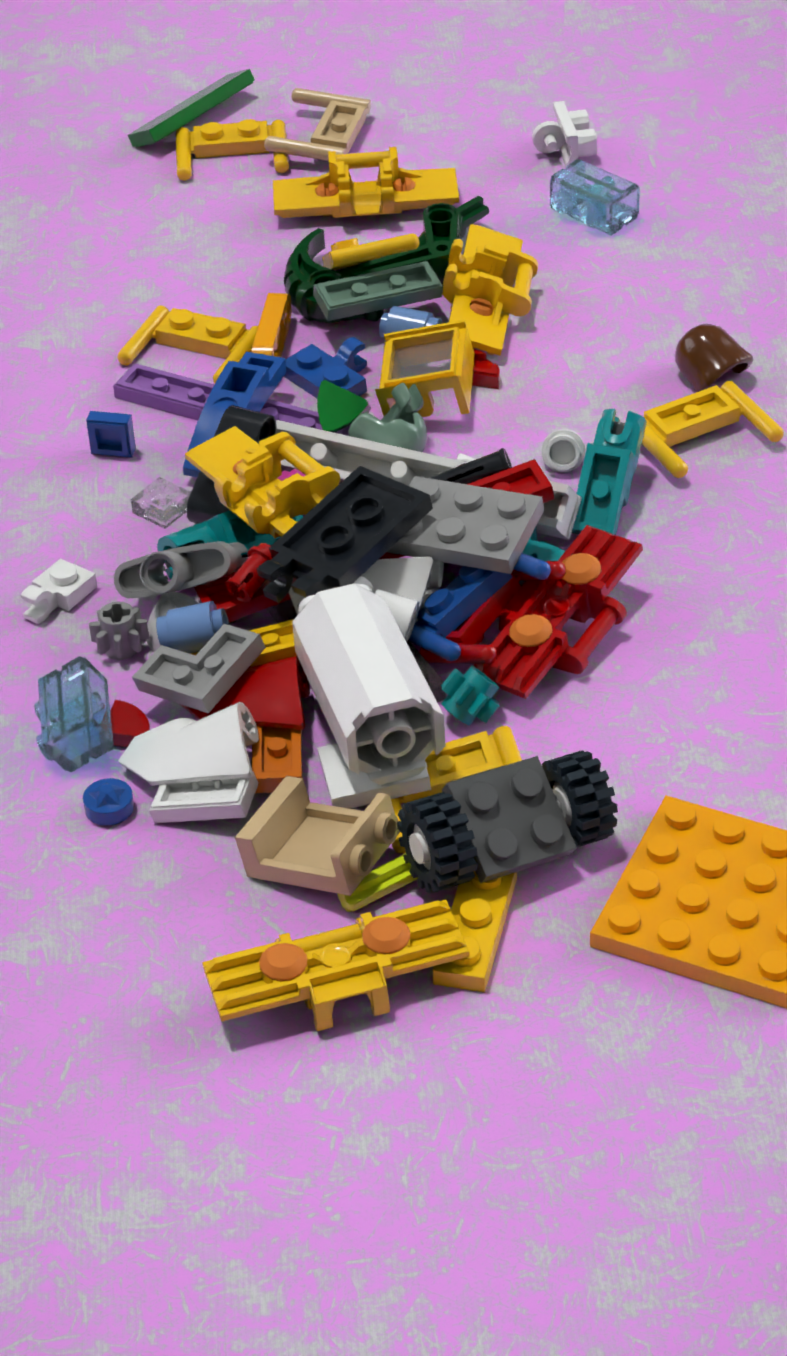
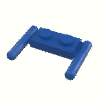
(461, 598)

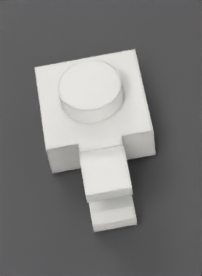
(58, 586)

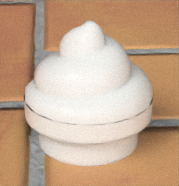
(563, 450)

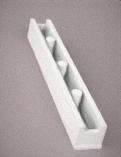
(402, 464)

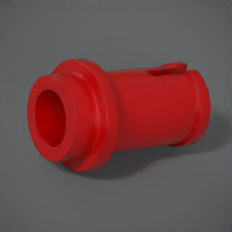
(248, 573)

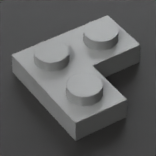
(202, 678)

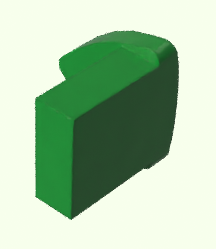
(338, 406)

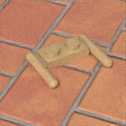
(334, 131)

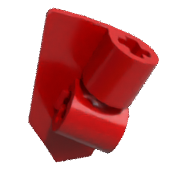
(270, 694)

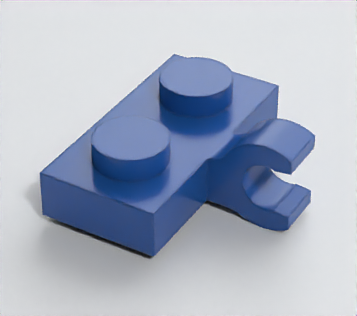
(313, 365)

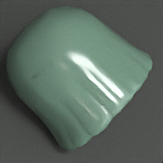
(405, 433)

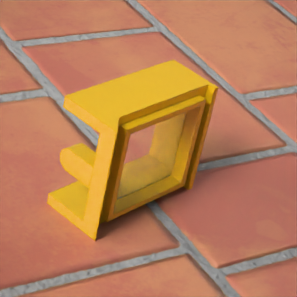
(430, 358)

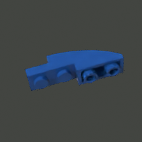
(239, 384)

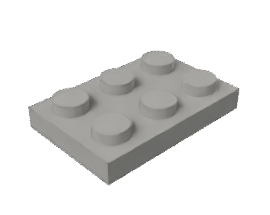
(472, 525)

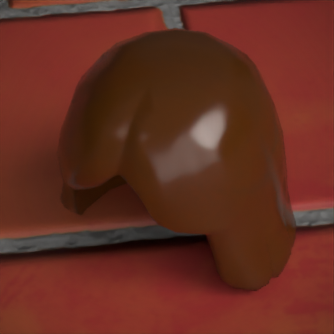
(708, 354)

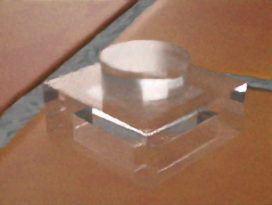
(161, 502)

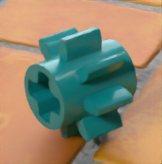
(470, 695)

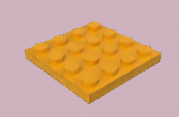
(704, 901)

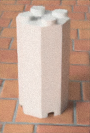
(367, 683)

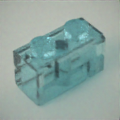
(594, 196)
(74, 715)

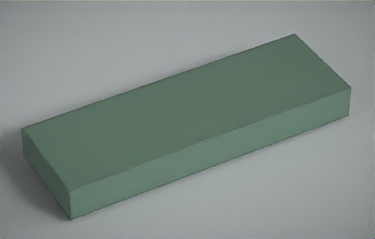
(377, 290)

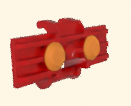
(533, 619)

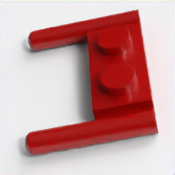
(472, 630)

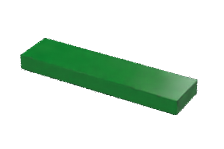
(191, 108)

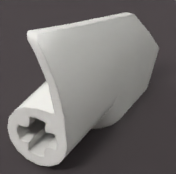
(399, 583)
(195, 749)

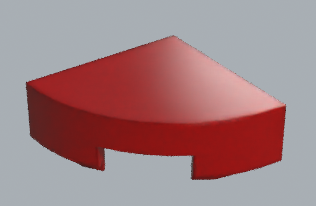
(485, 372)
(127, 722)

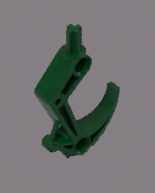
(440, 228)

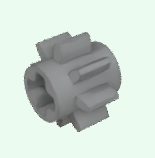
(119, 630)

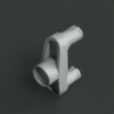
(190, 564)

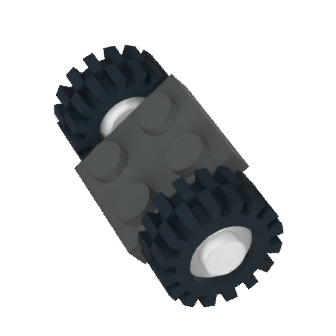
(506, 820)

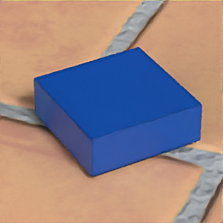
(111, 434)

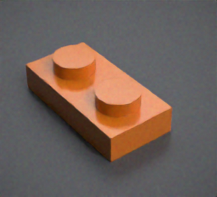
(276, 756)

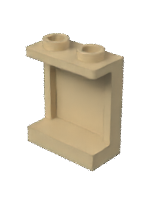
(315, 842)

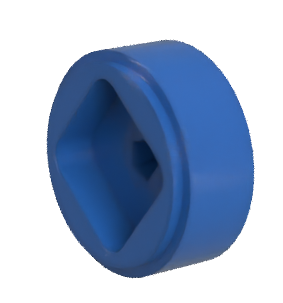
(108, 801)

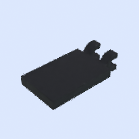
(343, 535)

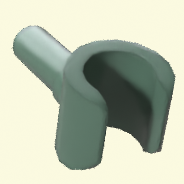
(407, 399)

